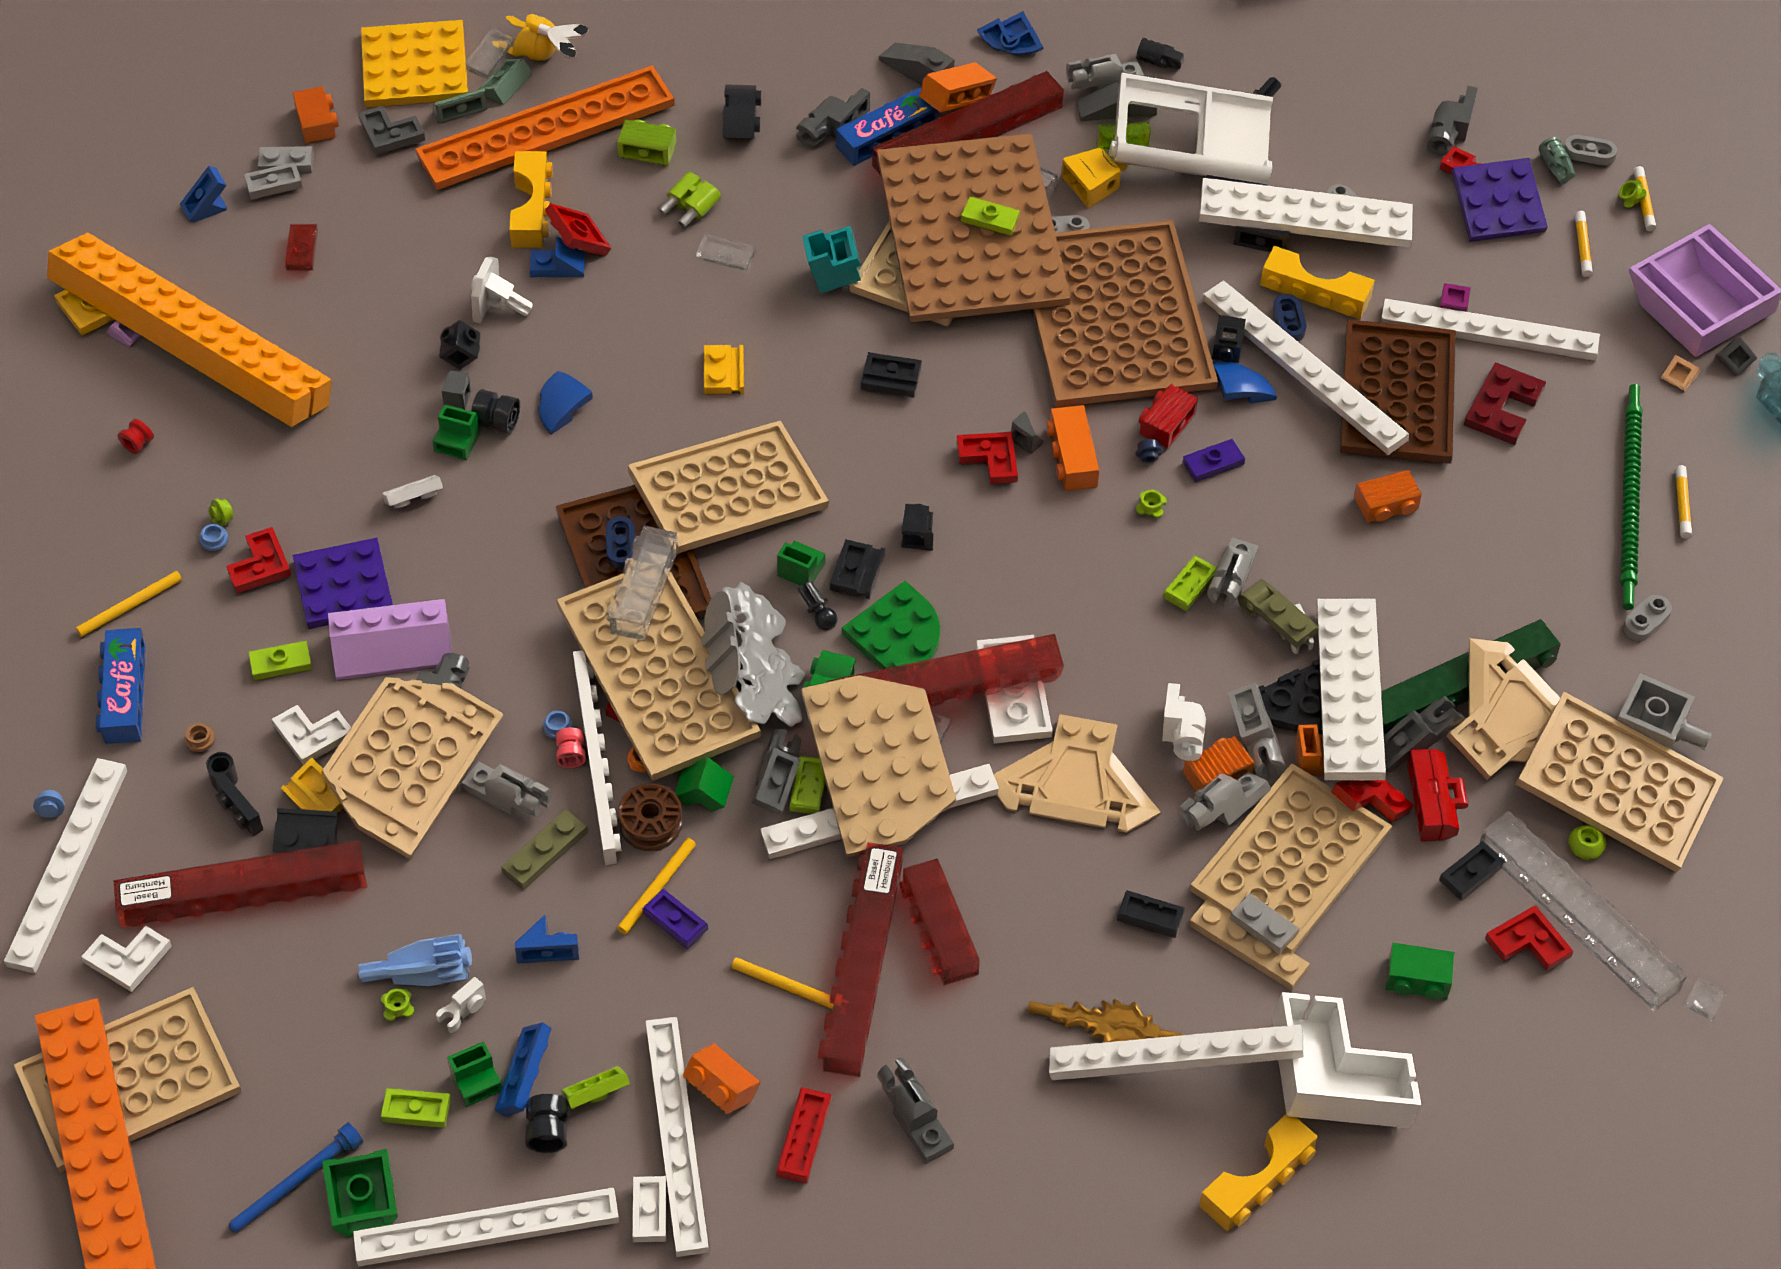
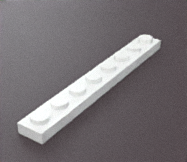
(1495, 329)
(598, 766)
(822, 826)
(65, 866)
(1177, 1052)
(677, 1137)
(485, 1227)

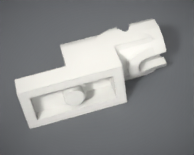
(1183, 725)

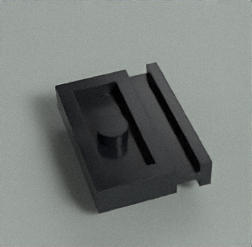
(891, 374)
(857, 569)
(304, 829)

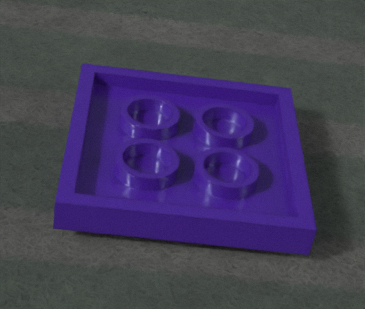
(1499, 199)
(341, 580)

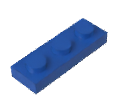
(523, 1069)

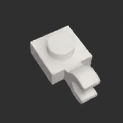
(465, 1001)

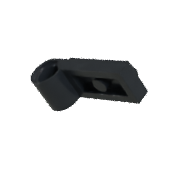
(229, 795)

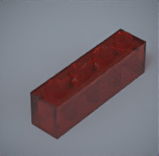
(939, 921)

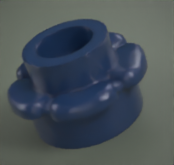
(1149, 450)

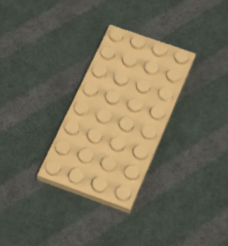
(660, 682)

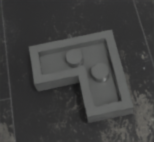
(389, 136)

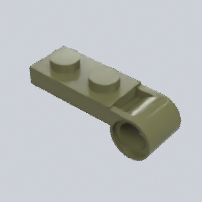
(1277, 612)

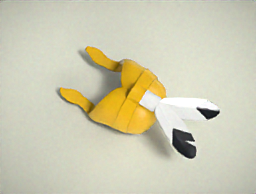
(542, 38)

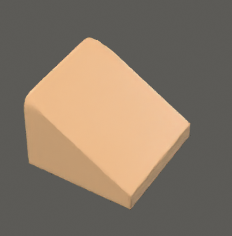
(1680, 373)

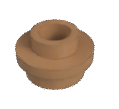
(197, 731)

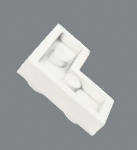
(310, 739)
(129, 964)

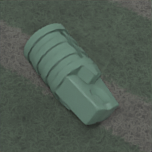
(1557, 159)

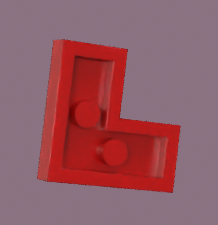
(993, 448)
(264, 567)
(1377, 792)
(1532, 932)

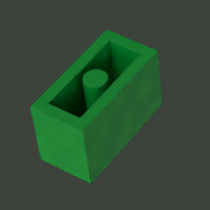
(1419, 971)

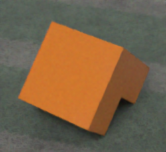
(1309, 750)

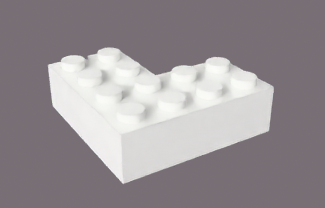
(1341, 1080)

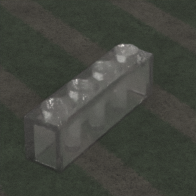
(643, 582)

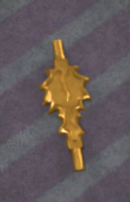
(1111, 1024)

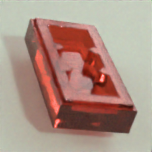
(301, 247)

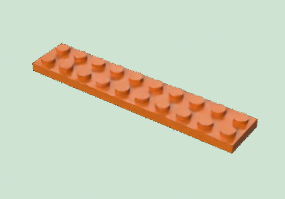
(544, 126)
(94, 1138)

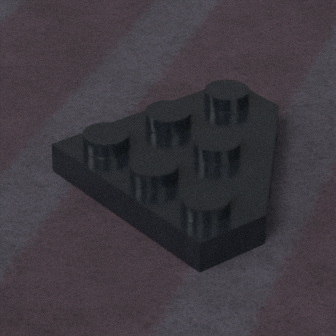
(1295, 699)

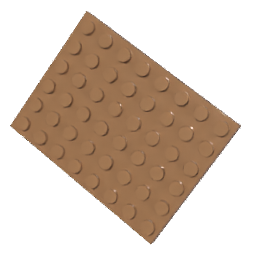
(957, 266)
(1127, 319)

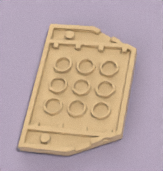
(408, 758)
(878, 759)

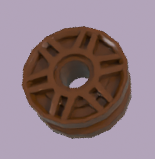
(646, 801)

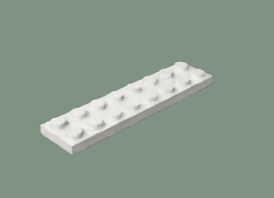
(1306, 212)
(1350, 690)

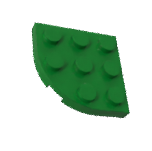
(896, 629)

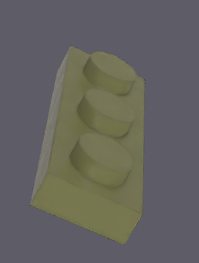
(544, 849)

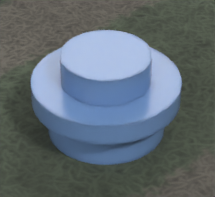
(213, 537)
(556, 721)
(49, 804)

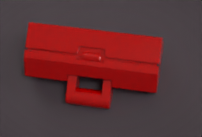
(1430, 794)

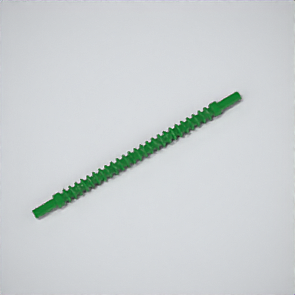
(1631, 496)

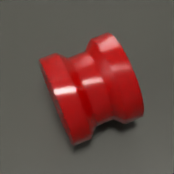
(135, 436)

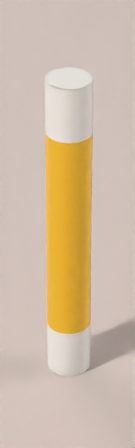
(1646, 205)
(1583, 243)
(1683, 502)

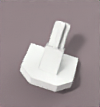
(492, 290)

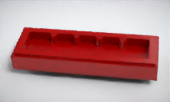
(803, 1135)

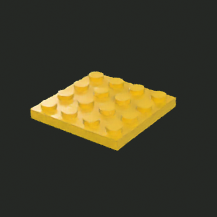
(413, 63)

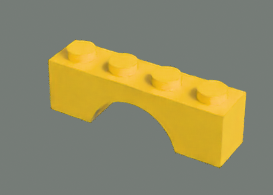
(528, 221)
(1344, 294)
(1232, 1196)

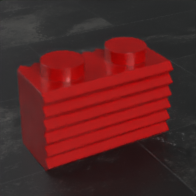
(1168, 415)

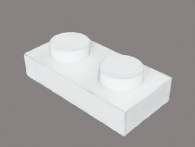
(424, 488)
(649, 1209)

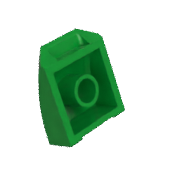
(360, 1192)

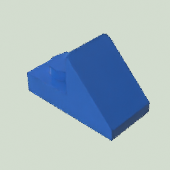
(204, 196)
(557, 262)
(541, 947)

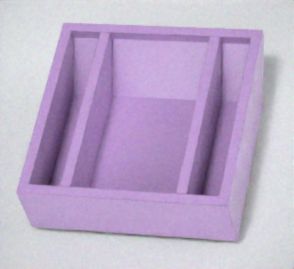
(1703, 290)

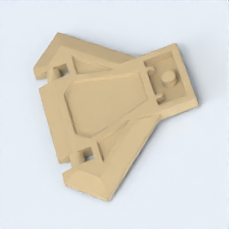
(1503, 709)
(1077, 779)

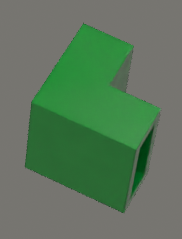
(456, 432)
(799, 563)
(705, 784)
(474, 1074)

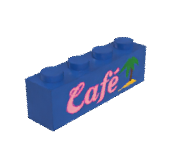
(885, 123)
(121, 686)

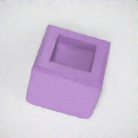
(122, 333)

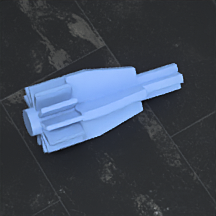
(423, 963)

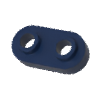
(1293, 319)
(619, 544)

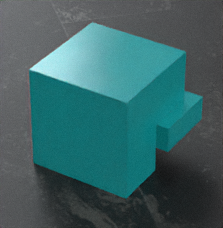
(832, 258)

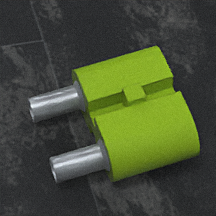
(691, 195)

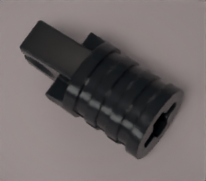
(1159, 54)

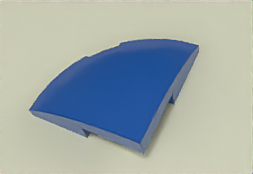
(1011, 35)
(1241, 382)
(559, 399)

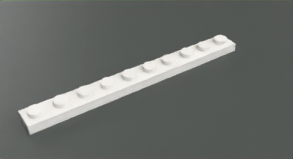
(1308, 369)

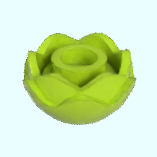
(1583, 849)

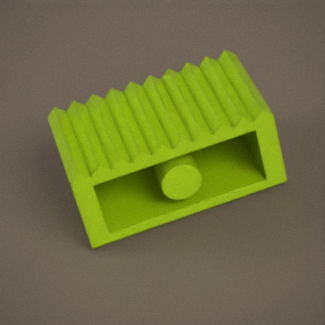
(647, 142)

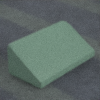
(506, 80)
(460, 106)

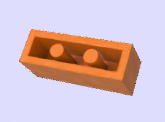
(957, 86)
(1073, 448)

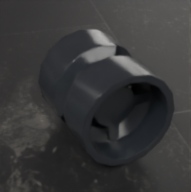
(500, 412)
(547, 1122)

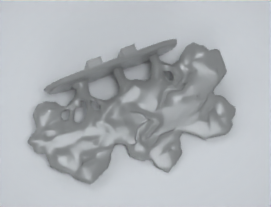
(763, 664)

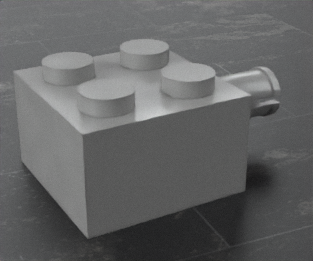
(1661, 713)

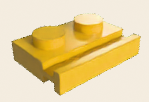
(723, 369)
(311, 790)

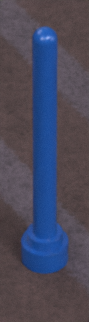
(346, 1139)

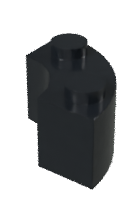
(740, 111)

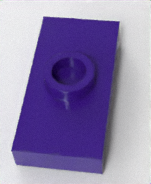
(1213, 460)
(675, 918)

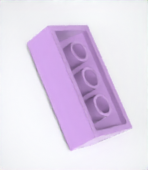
(389, 639)

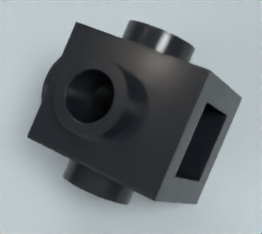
(459, 344)

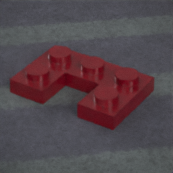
(1487, 410)

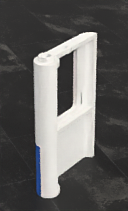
(1230, 130)

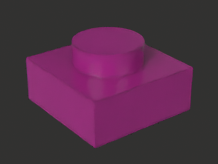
(1455, 297)

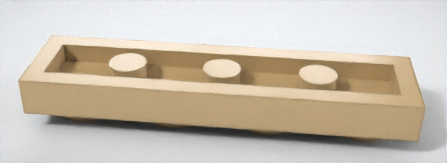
(1216, 925)

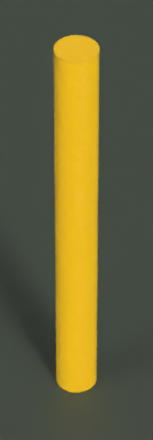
(128, 604)
(656, 886)
(782, 982)

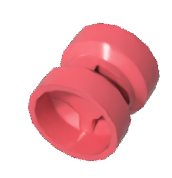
(570, 750)

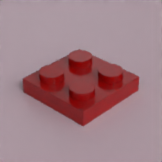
(577, 229)

